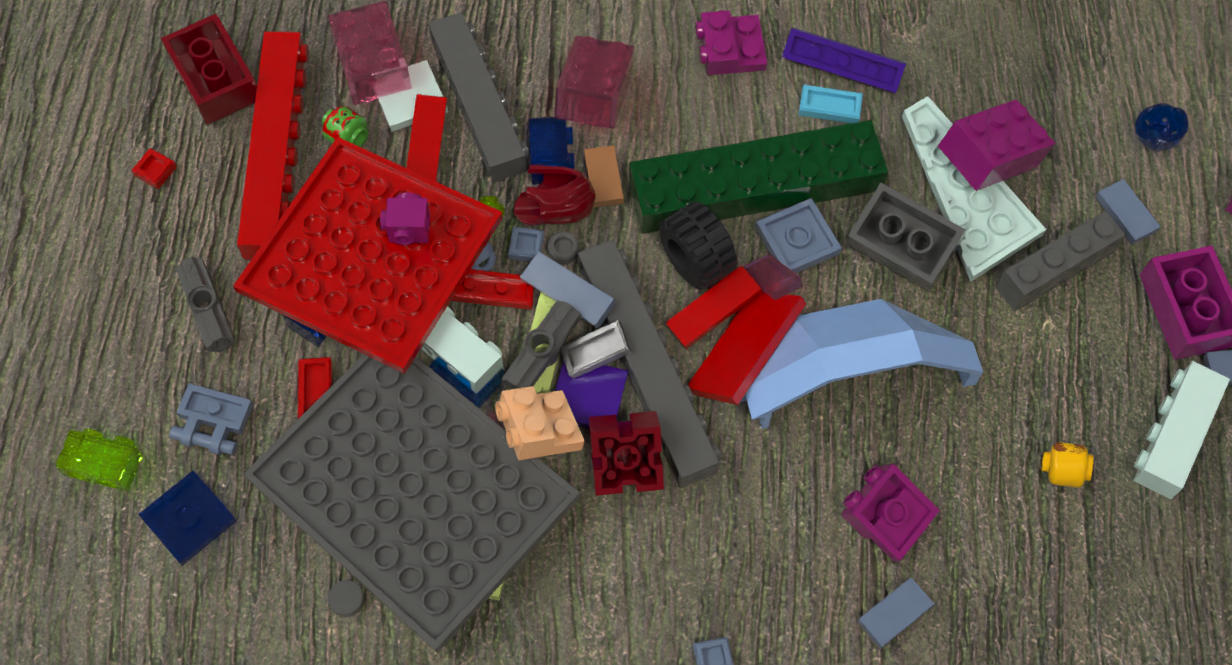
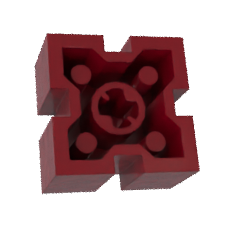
(626, 453)

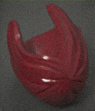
(559, 200)

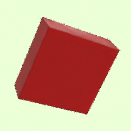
(154, 168)

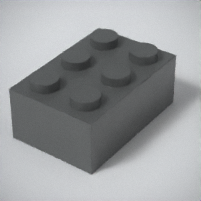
(905, 237)

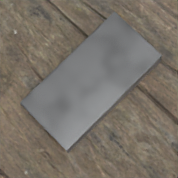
(595, 349)

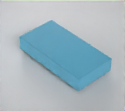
(830, 104)

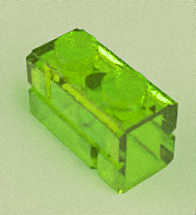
(99, 459)

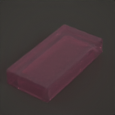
(773, 277)

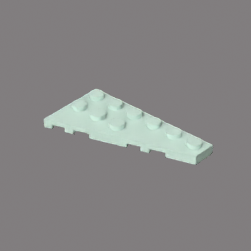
(993, 217)

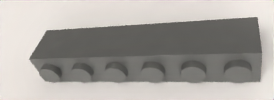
(478, 98)

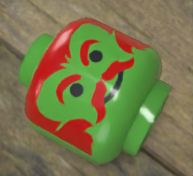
(345, 124)

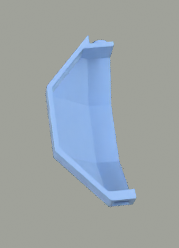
(852, 344)

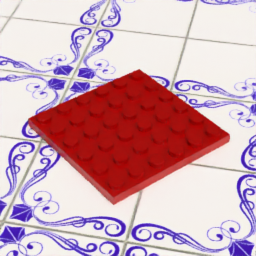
(342, 274)

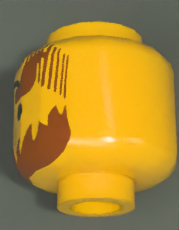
(1067, 464)

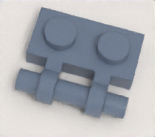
(213, 409)

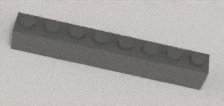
(650, 367)

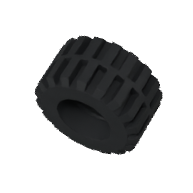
(698, 245)

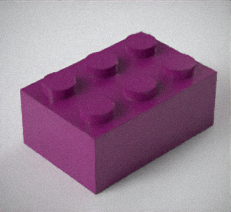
(996, 144)
(1190, 301)

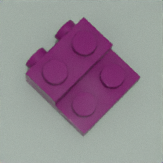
(730, 43)
(889, 510)

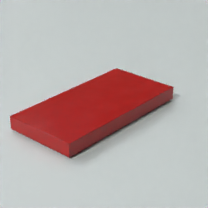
(745, 347)

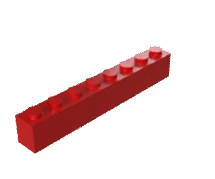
(272, 138)

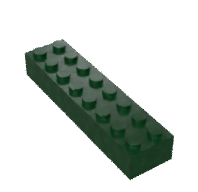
(760, 174)

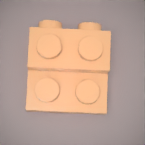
(538, 423)

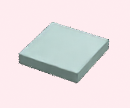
(399, 107)

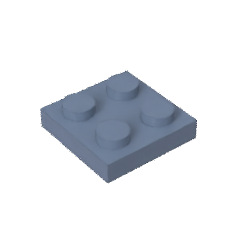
(798, 236)

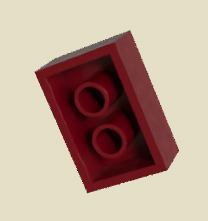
(211, 68)

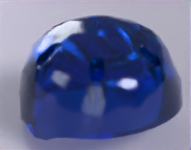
(1158, 133)

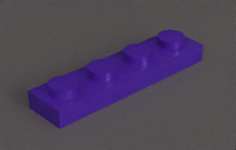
(844, 59)

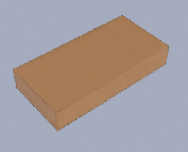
(604, 175)

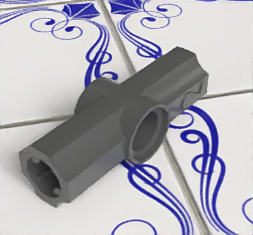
(210, 319)
(552, 331)

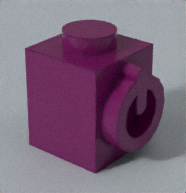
(406, 219)

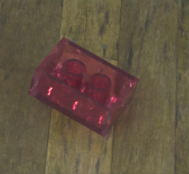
(370, 52)
(594, 82)

